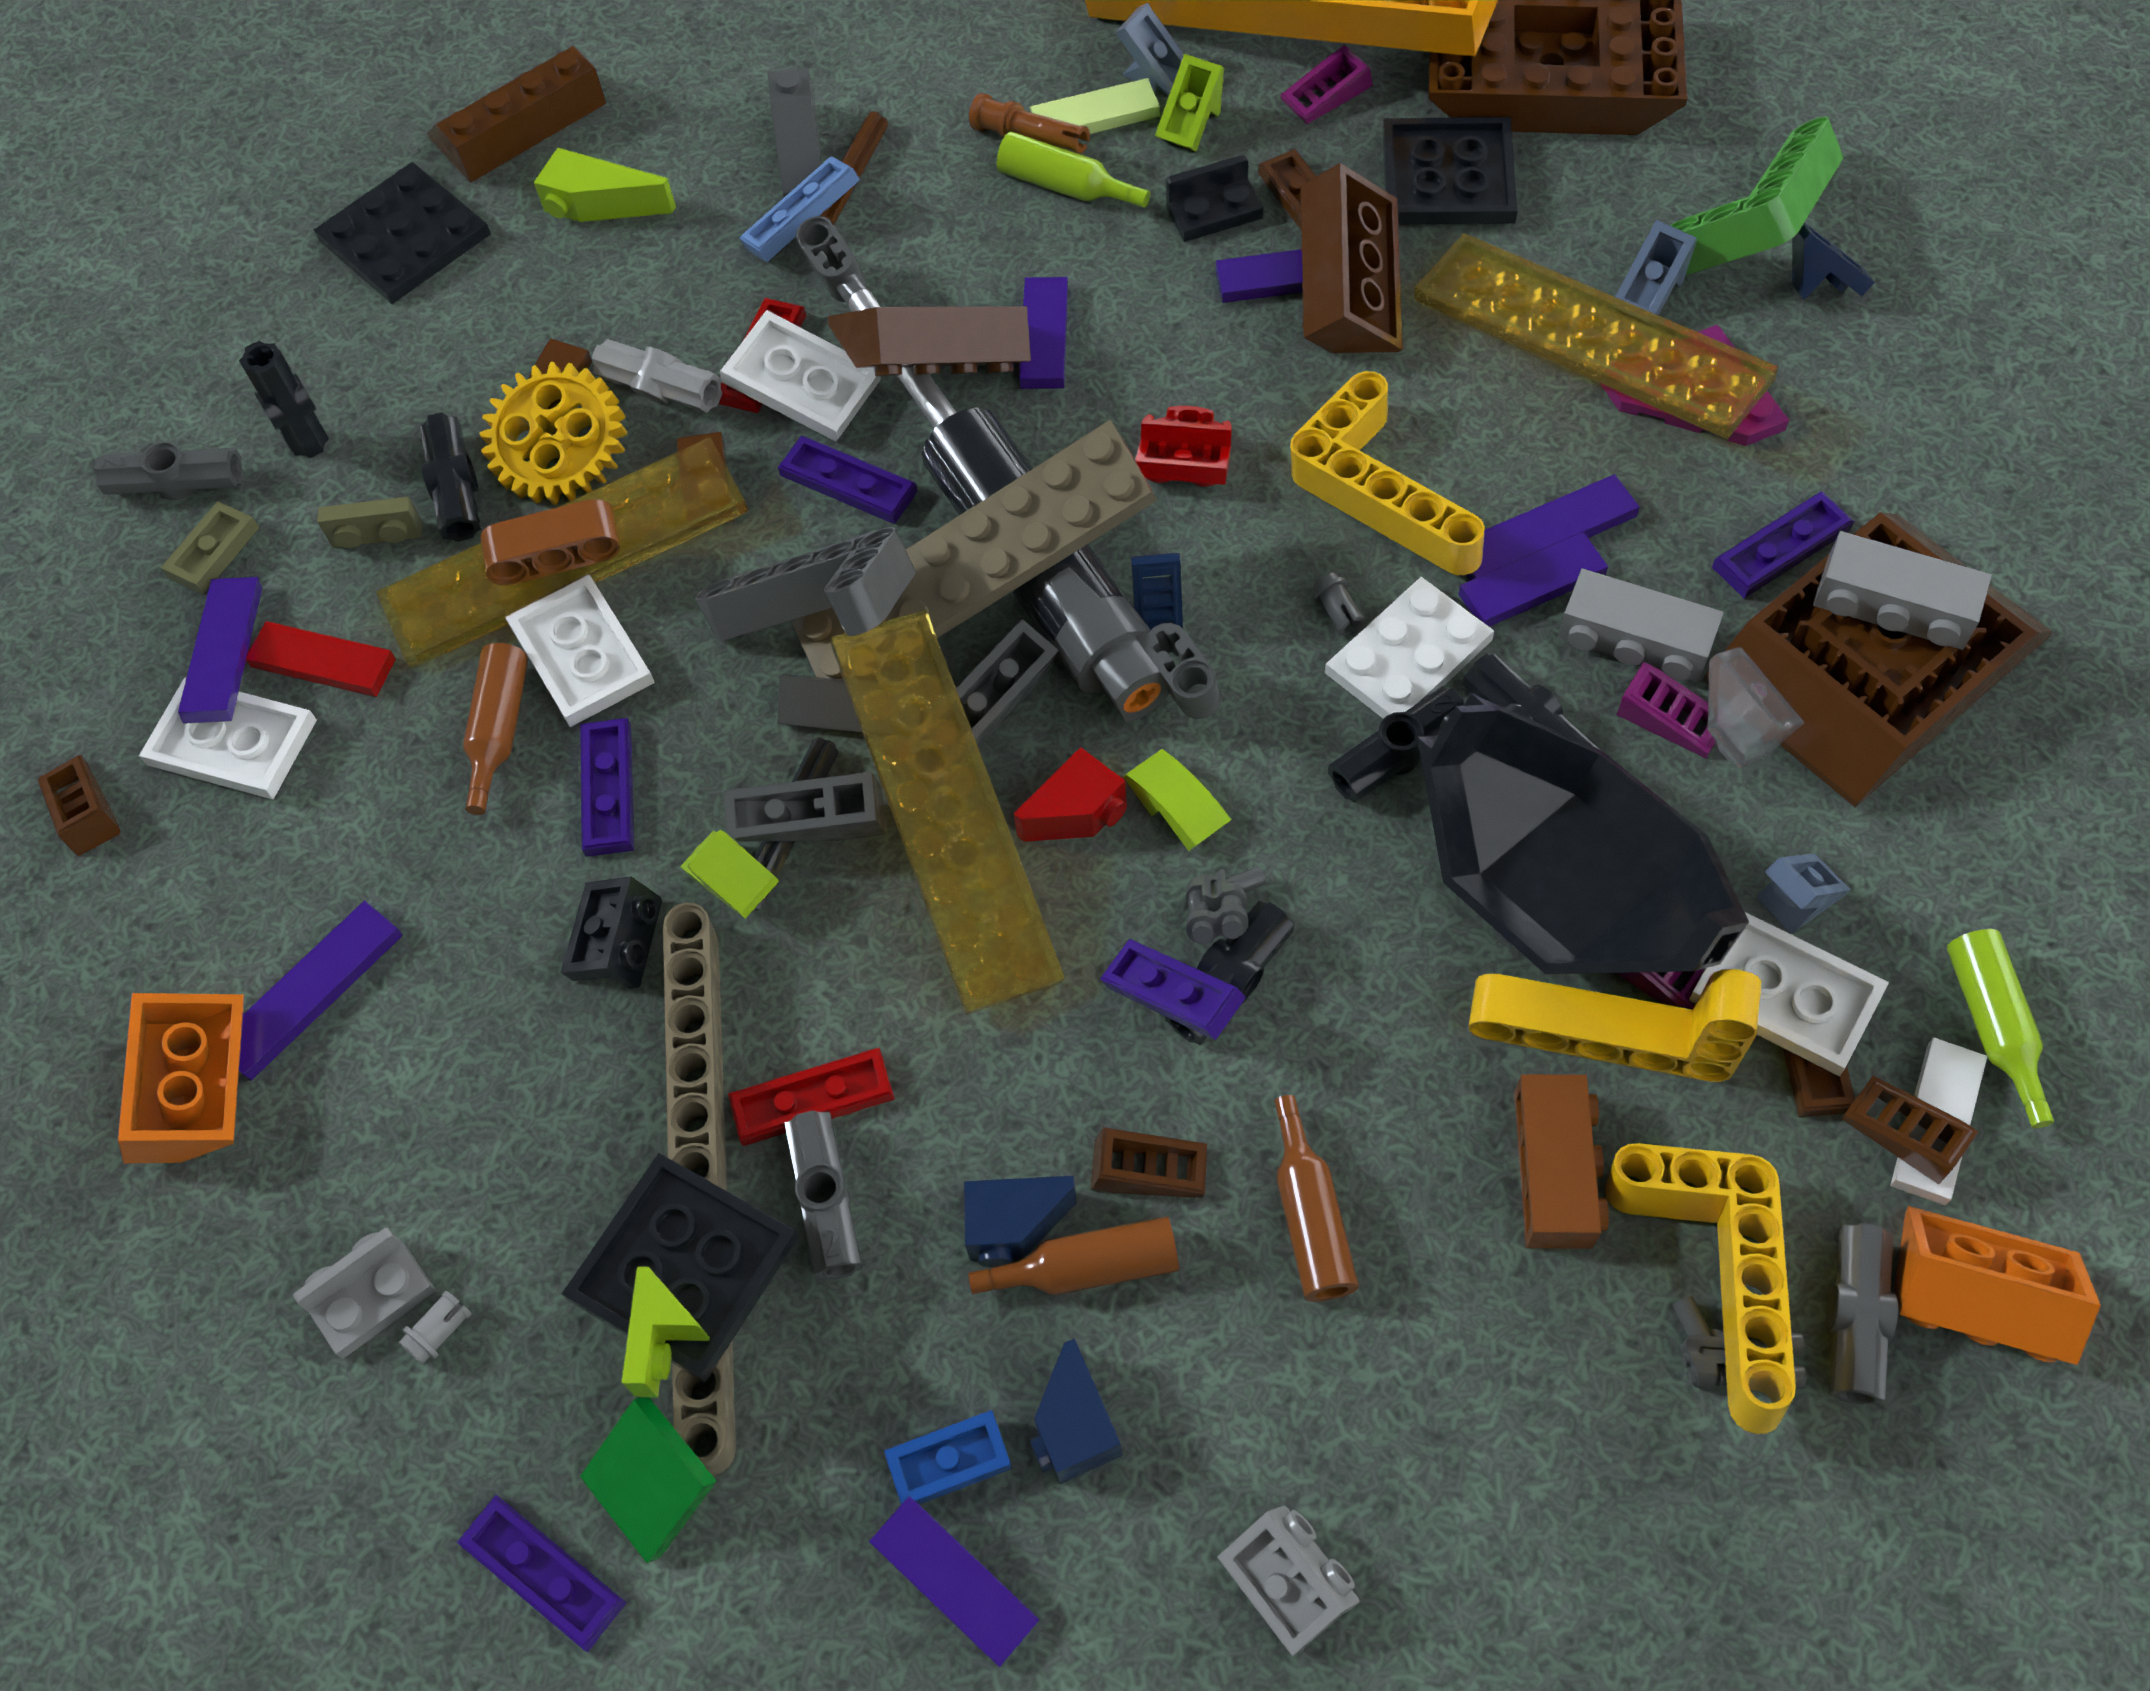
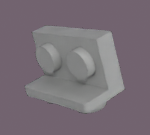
(364, 1291)
(1289, 1577)

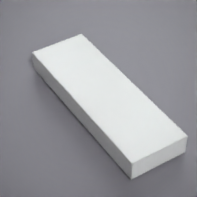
(1951, 1083)

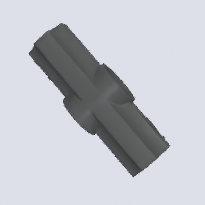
(169, 471)
(830, 1223)
(1861, 1314)

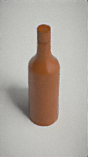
(493, 717)
(1312, 1213)
(1088, 1260)

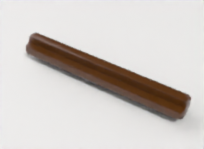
(859, 156)

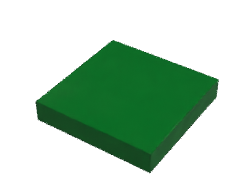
(647, 1478)

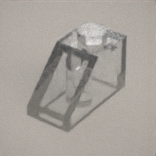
(1746, 709)

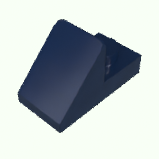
(1819, 259)

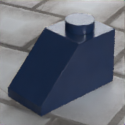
(1013, 1215)
(1073, 1420)

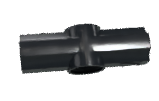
(284, 399)
(450, 477)
(1502, 686)
(1379, 759)
(1243, 958)

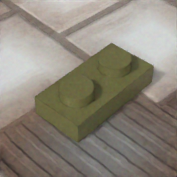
(370, 522)
(210, 547)

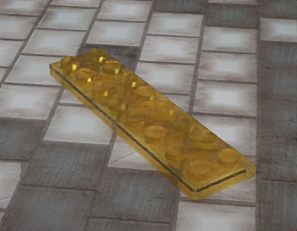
(1597, 335)
(651, 511)
(947, 813)

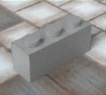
(1902, 590)
(1639, 625)

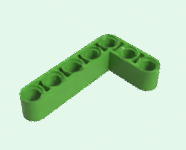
(1776, 204)

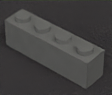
(1005, 679)

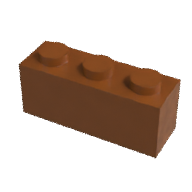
(1559, 1161)

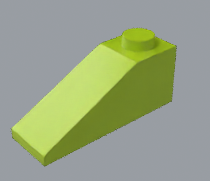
(599, 190)

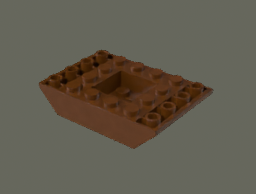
(1610, 71)
(1871, 696)

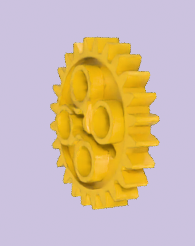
(528, 409)

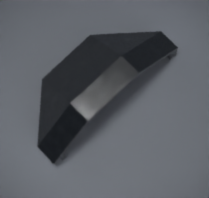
(1571, 850)

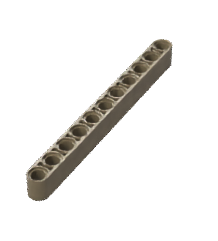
(697, 1148)

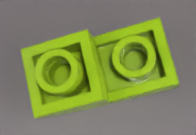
(1179, 796)

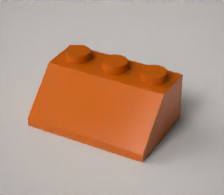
(180, 1076)
(1994, 1287)

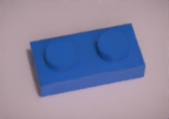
(948, 1459)

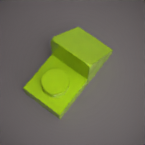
(1191, 102)
(729, 873)
(653, 1319)

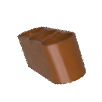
(549, 542)

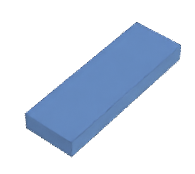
(805, 201)

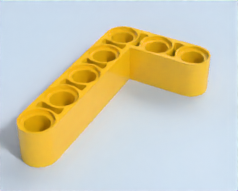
(1333, 468)
(1622, 1030)
(1741, 1261)

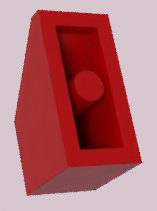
(1073, 802)

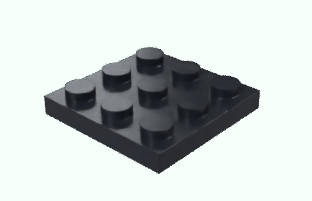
(1451, 169)
(402, 232)
(700, 1245)

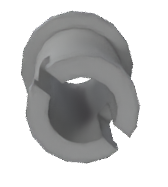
(433, 1328)

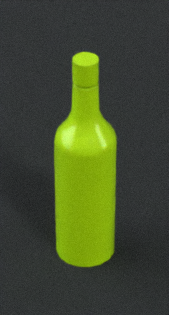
(1063, 171)
(2001, 1015)

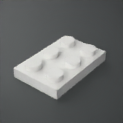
(799, 376)
(580, 650)
(1409, 650)
(241, 754)
(1806, 996)

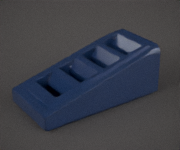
(1158, 598)

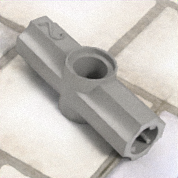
(657, 375)

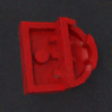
(1185, 447)

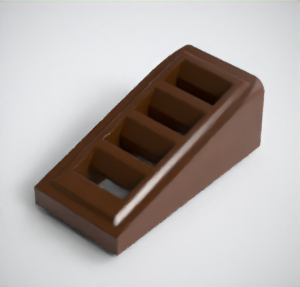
(87, 817)
(1916, 1153)
(1147, 1183)

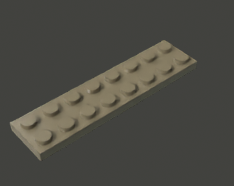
(1007, 539)

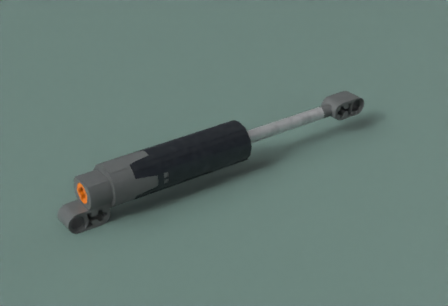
(1072, 602)

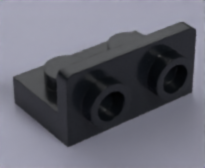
(1212, 198)
(612, 931)

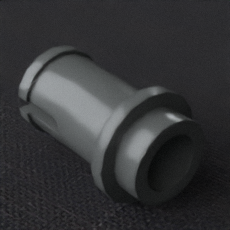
(1333, 594)

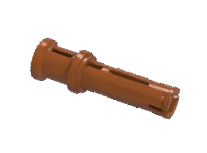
(1012, 117)

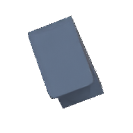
(1152, 49)
(1658, 268)
(1800, 889)

